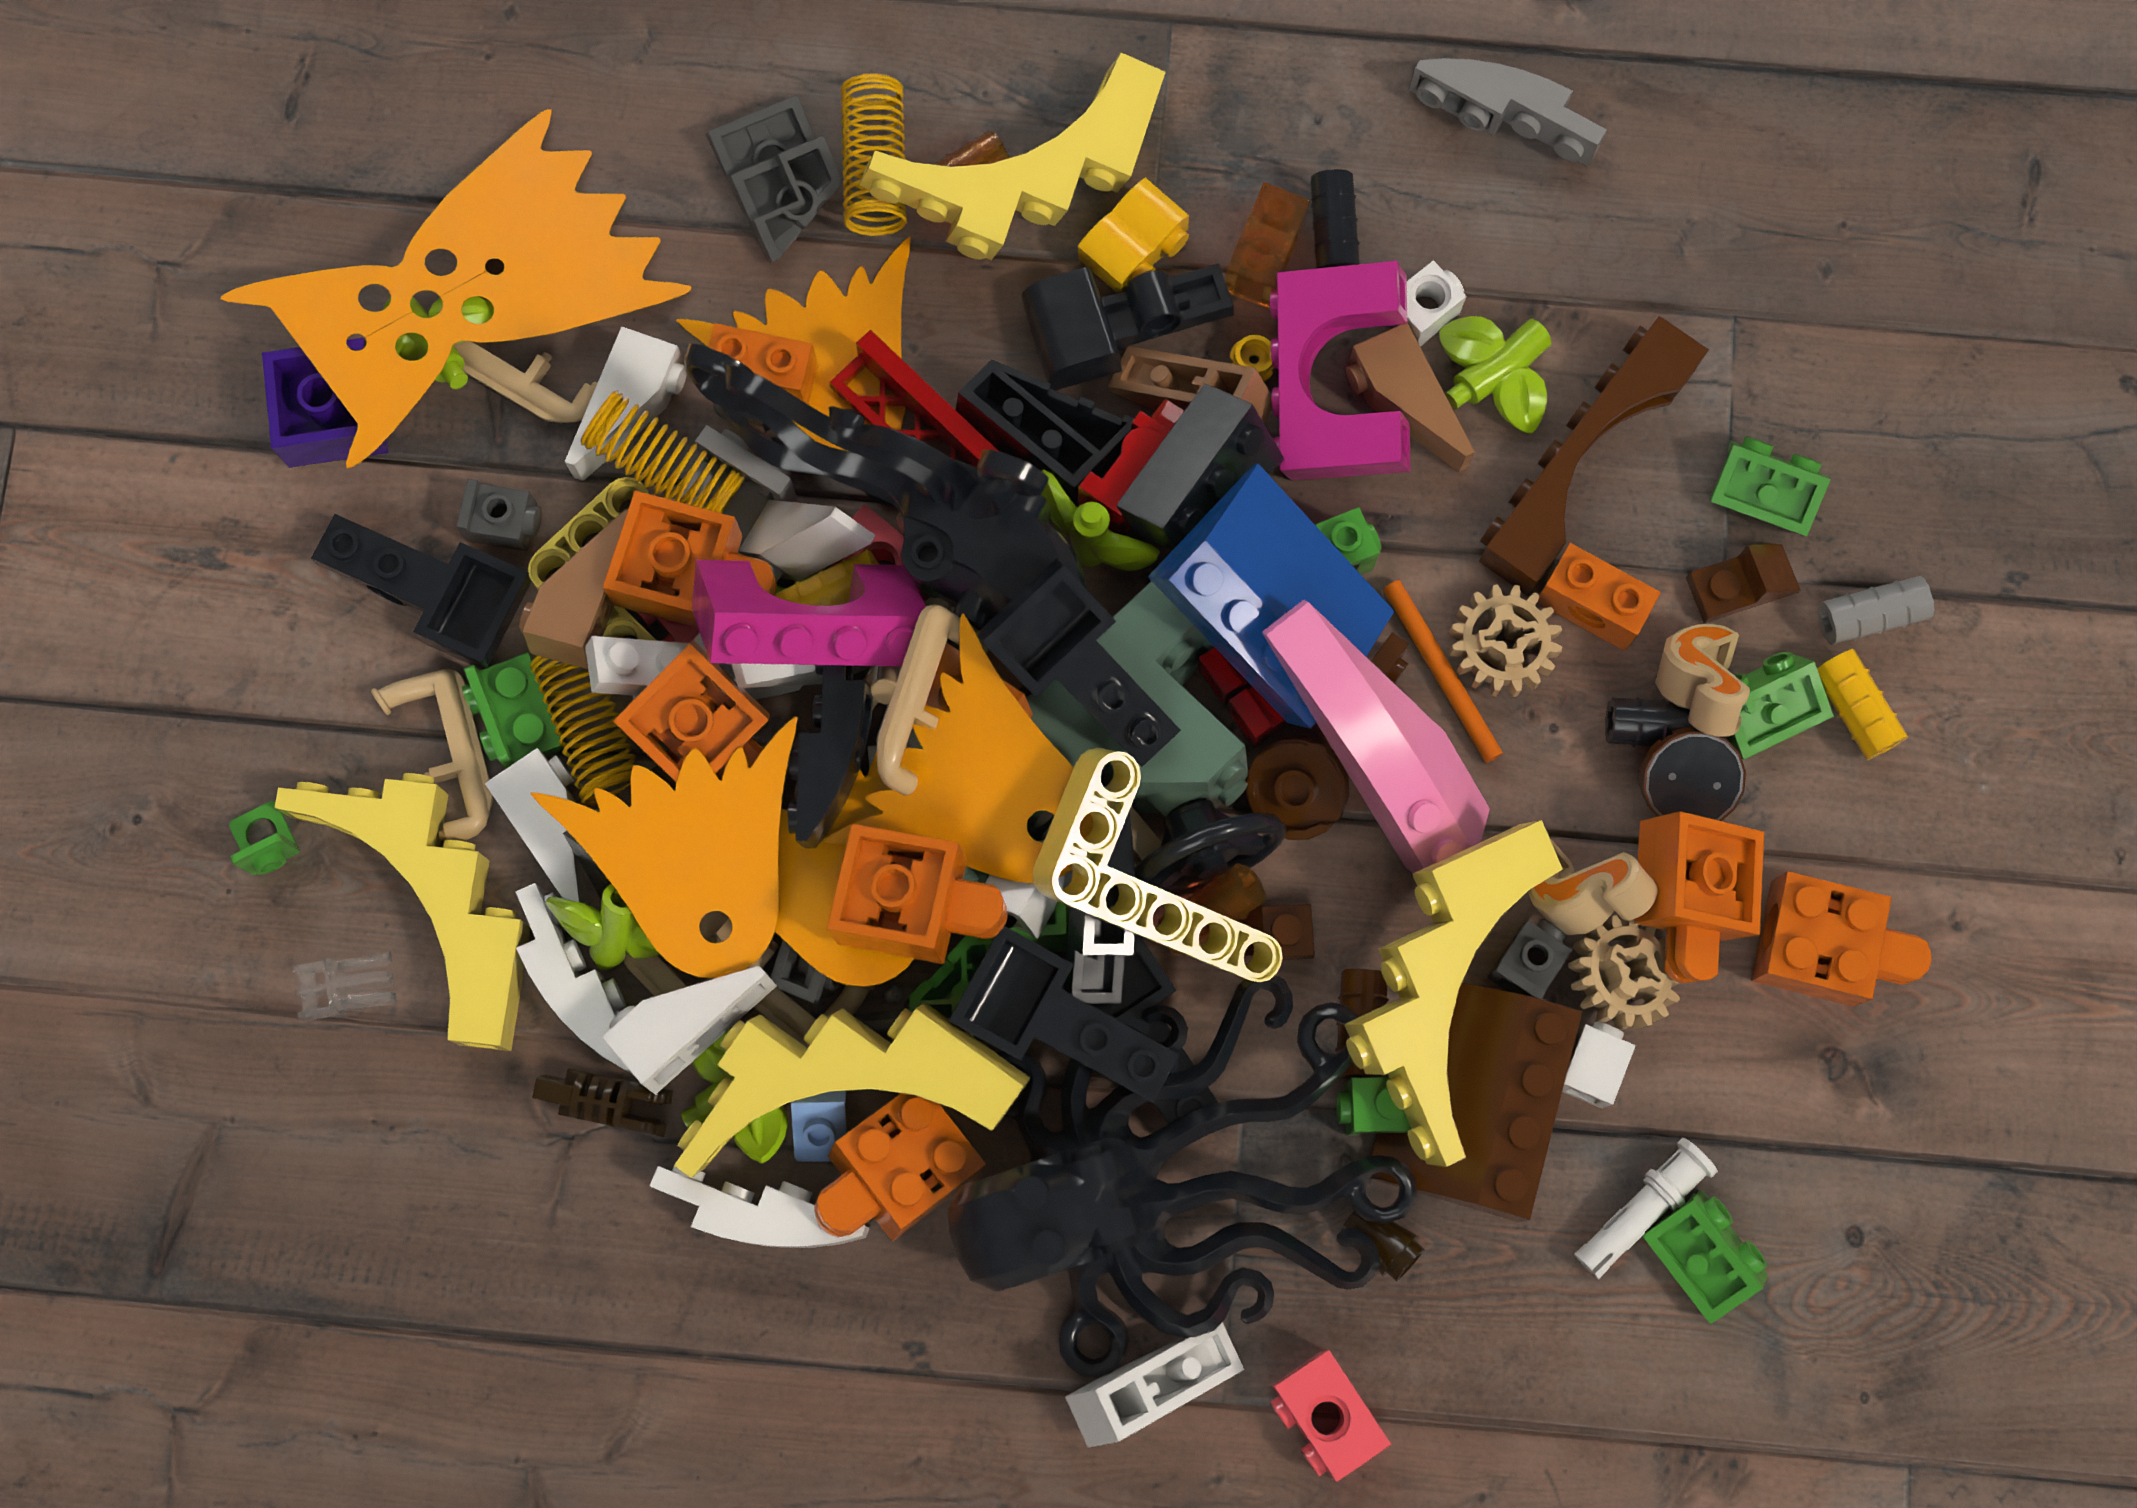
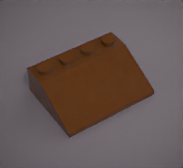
(1504, 1097)

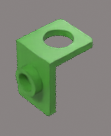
(268, 853)

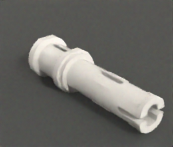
(1662, 1191)

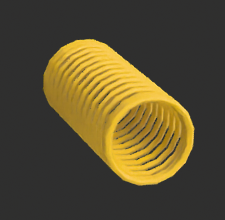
(868, 203)
(606, 418)
(599, 780)

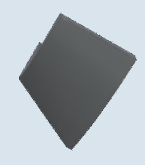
(776, 171)

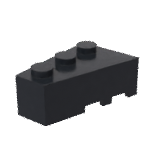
(1042, 425)
(1197, 466)

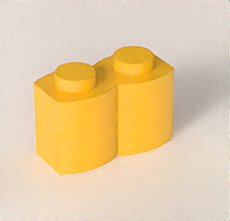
(1134, 236)

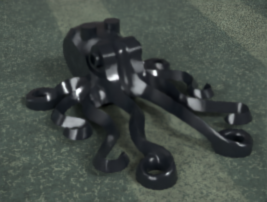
(966, 528)
(1096, 1200)

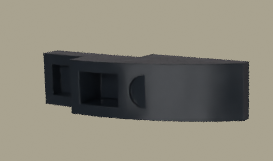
(829, 760)
(1096, 945)

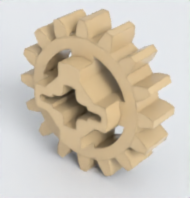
(1503, 620)
(1623, 973)

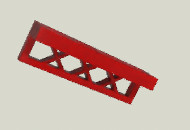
(909, 391)

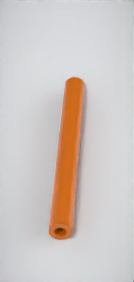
(1442, 671)

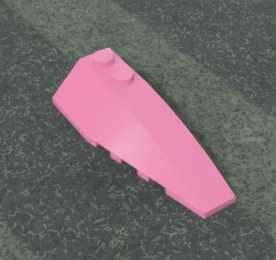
(1383, 741)

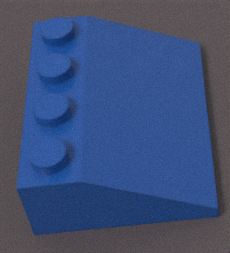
(1253, 565)

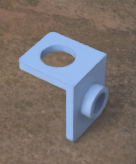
(818, 1125)

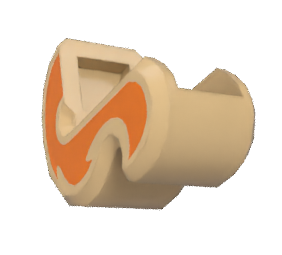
(1698, 679)
(1588, 897)

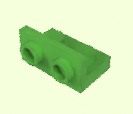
(1770, 486)
(1781, 703)
(510, 710)
(1708, 1255)

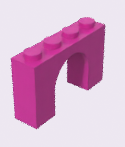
(1310, 312)
(753, 627)

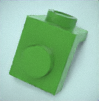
(1353, 539)
(1369, 1108)

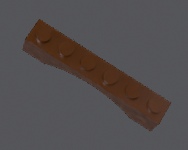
(1648, 379)

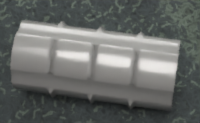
(1875, 610)

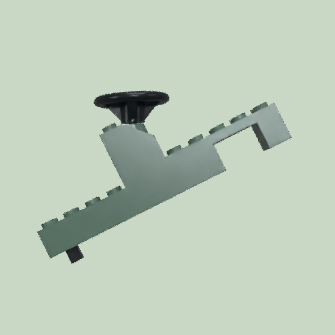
(1188, 775)

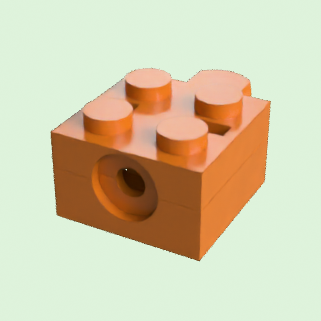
(659, 552)
(694, 708)
(1706, 888)
(907, 904)
(1833, 934)
(893, 1165)

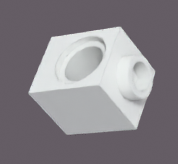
(1444, 289)
(1597, 1064)

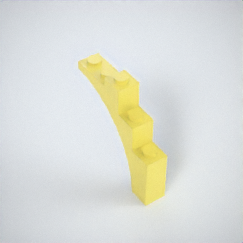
(1038, 184)
(451, 884)
(1426, 969)
(924, 1060)

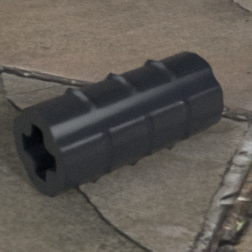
(1334, 218)
(1642, 721)

